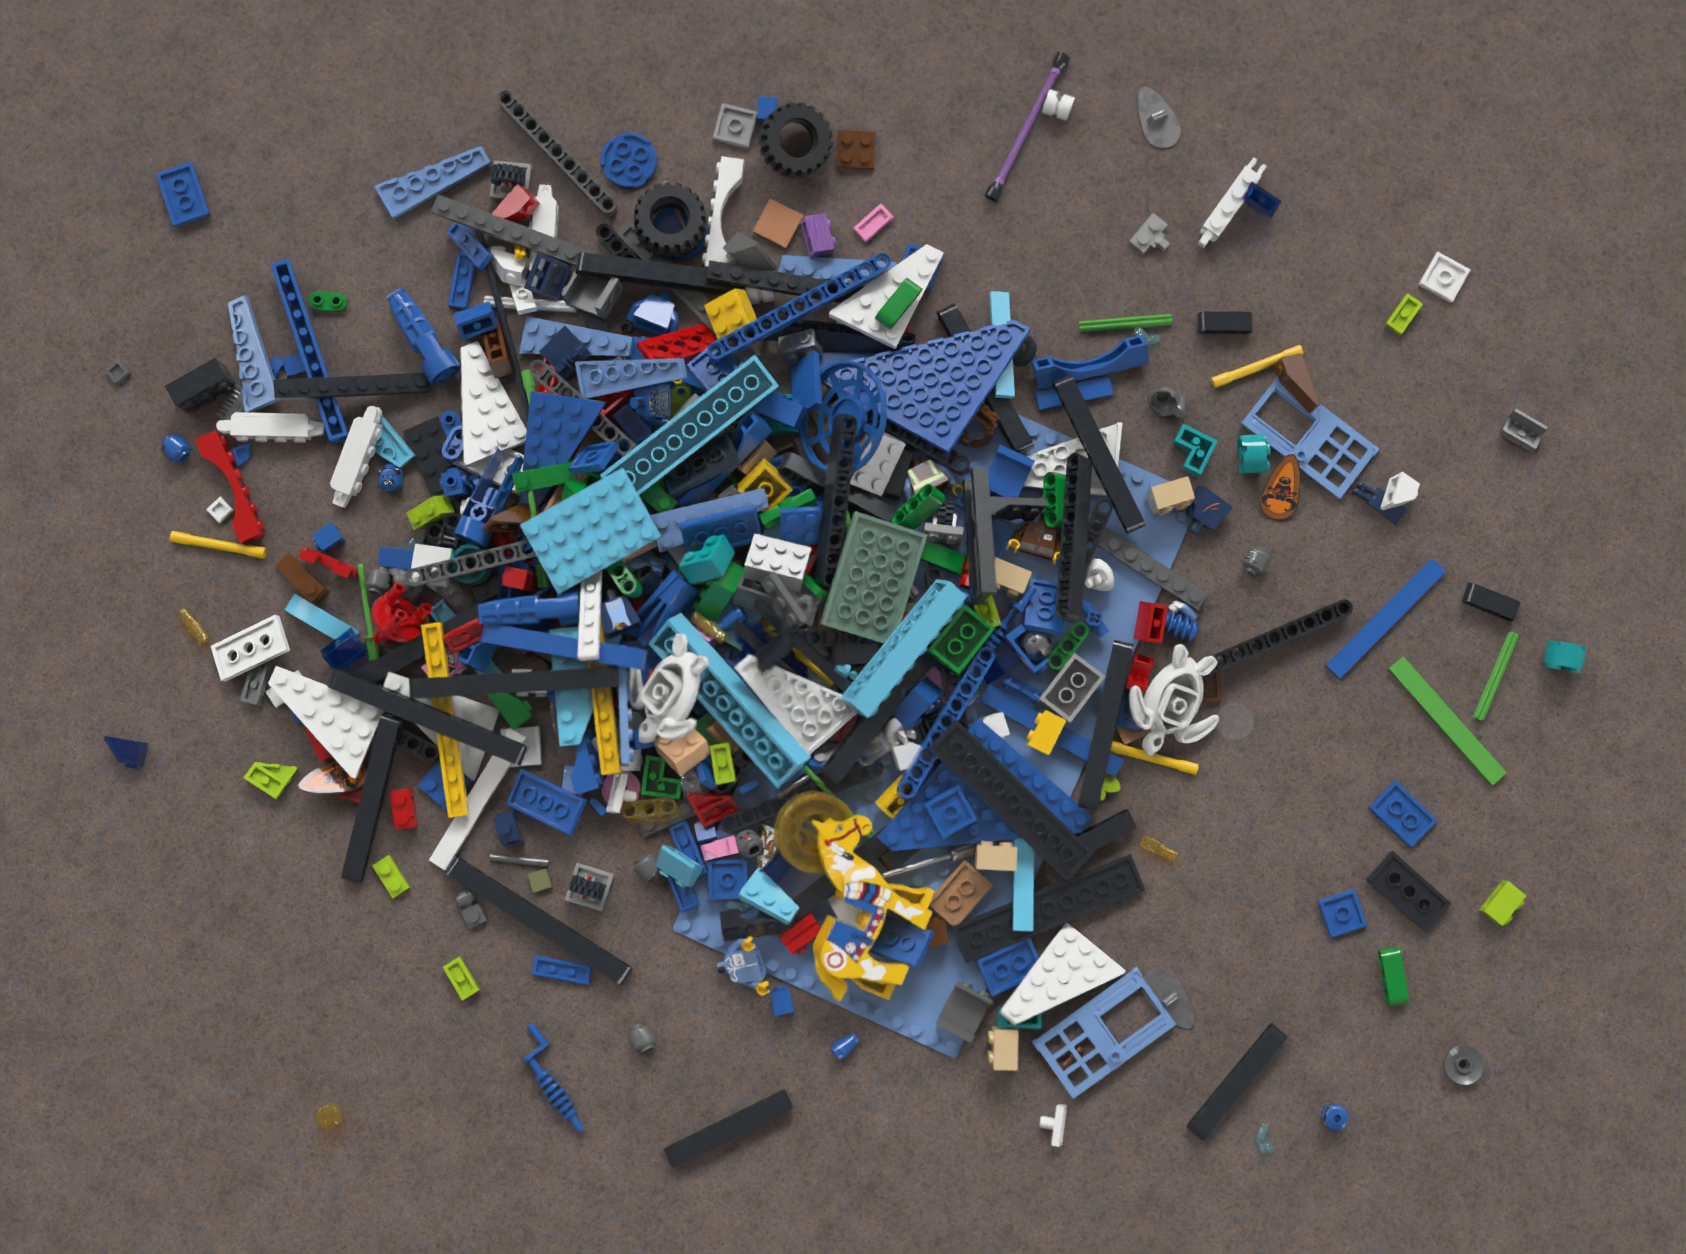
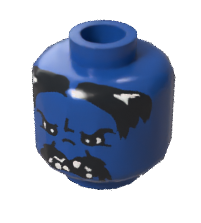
(390, 478)
(1334, 1116)

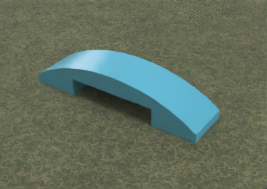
(317, 617)

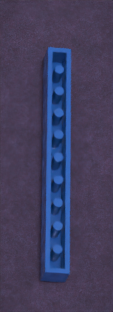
(308, 347)
(772, 406)

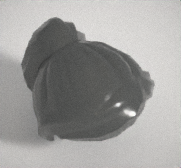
(1168, 402)
(411, 592)

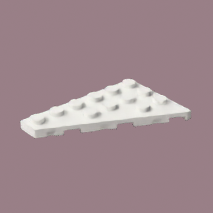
(863, 306)
(486, 409)
(1055, 459)
(801, 706)
(464, 708)
(335, 719)
(1062, 972)

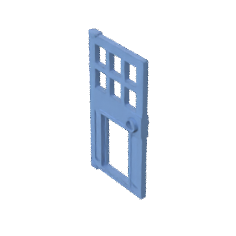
(1313, 439)
(1089, 1019)

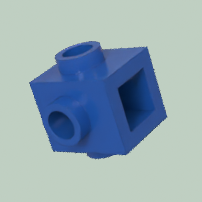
(454, 483)

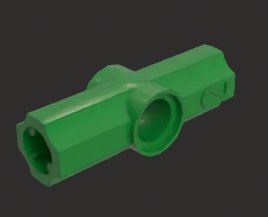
(772, 516)

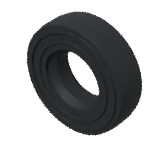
(1028, 355)

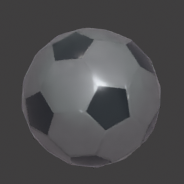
(1035, 645)

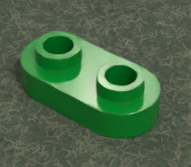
(327, 301)

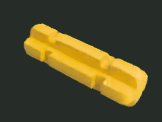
(520, 253)

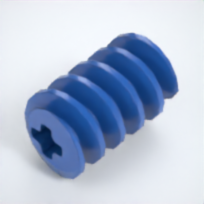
(1182, 627)

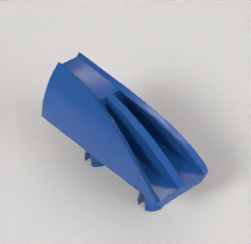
(662, 605)

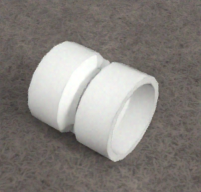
(1058, 105)
(756, 295)

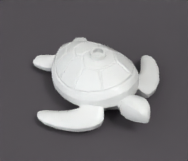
(668, 693)
(1173, 702)

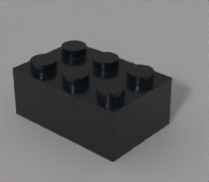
(201, 386)

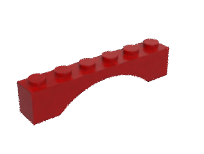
(245, 522)

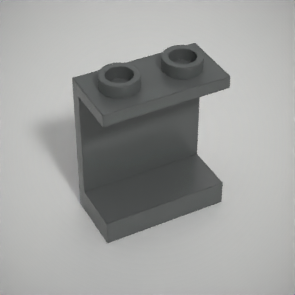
(592, 294)
(964, 1010)

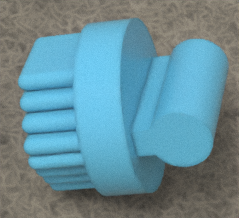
(847, 670)

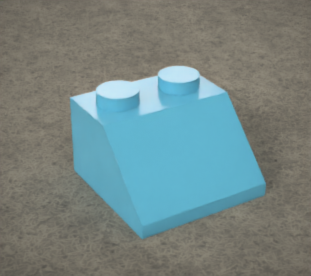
(679, 866)

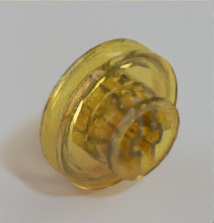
(788, 827)

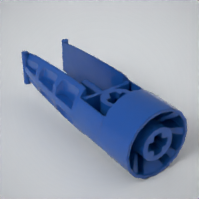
(438, 364)
(480, 504)
(532, 609)

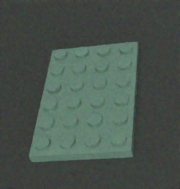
(873, 578)

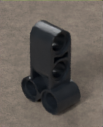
(645, 576)

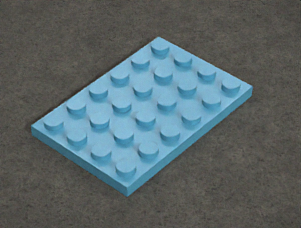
(590, 530)

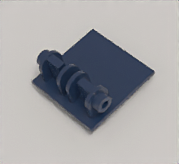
(564, 351)

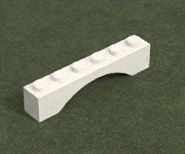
(729, 178)
(904, 753)

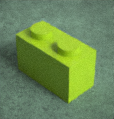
(430, 512)
(1503, 903)

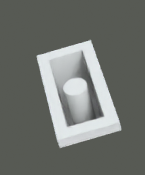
(508, 268)
(1399, 491)

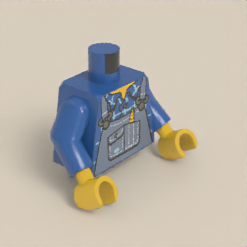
(654, 403)

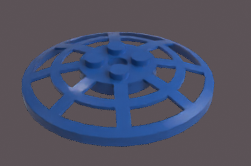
(847, 405)

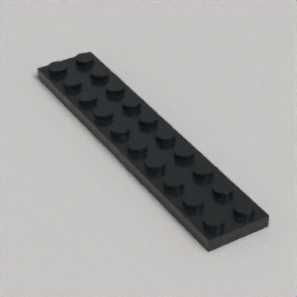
(427, 443)
(1010, 800)
(1051, 907)

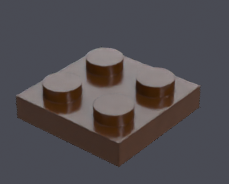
(856, 149)

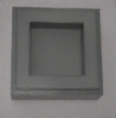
(117, 371)

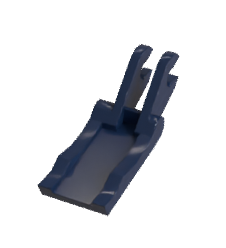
(1393, 514)

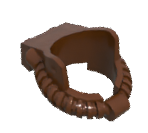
(989, 420)

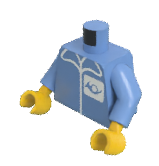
(745, 965)

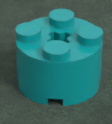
(1253, 453)
(473, 578)
(1564, 654)

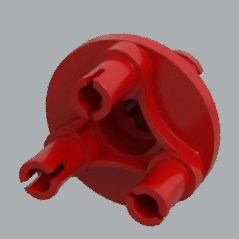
(397, 617)

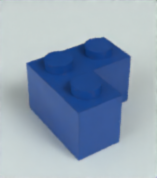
(919, 700)

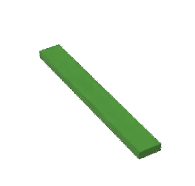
(1447, 721)

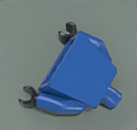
(653, 315)

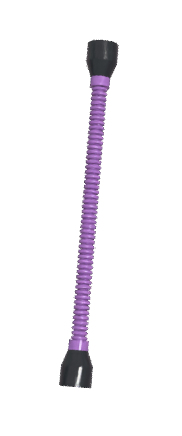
(995, 189)

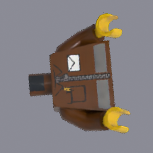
(1037, 540)

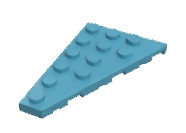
(573, 705)

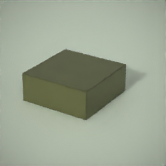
(539, 880)

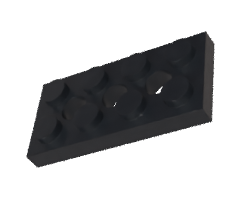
(712, 467)
(1421, 890)

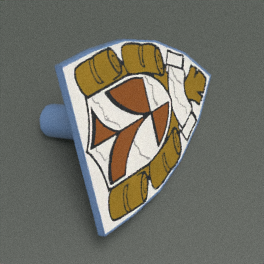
(769, 849)

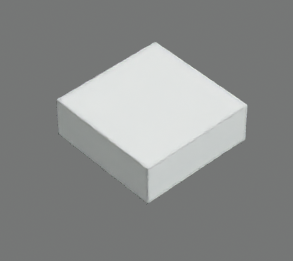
(220, 510)

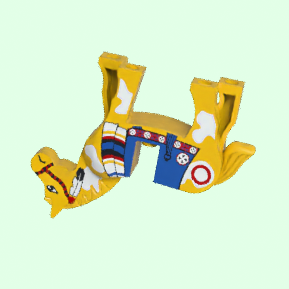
(843, 948)

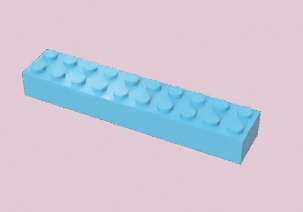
(696, 425)
(736, 706)

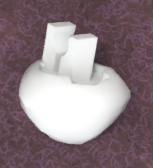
(1099, 576)
(896, 733)

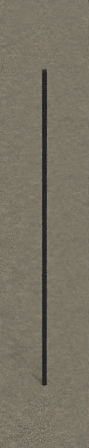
(507, 335)

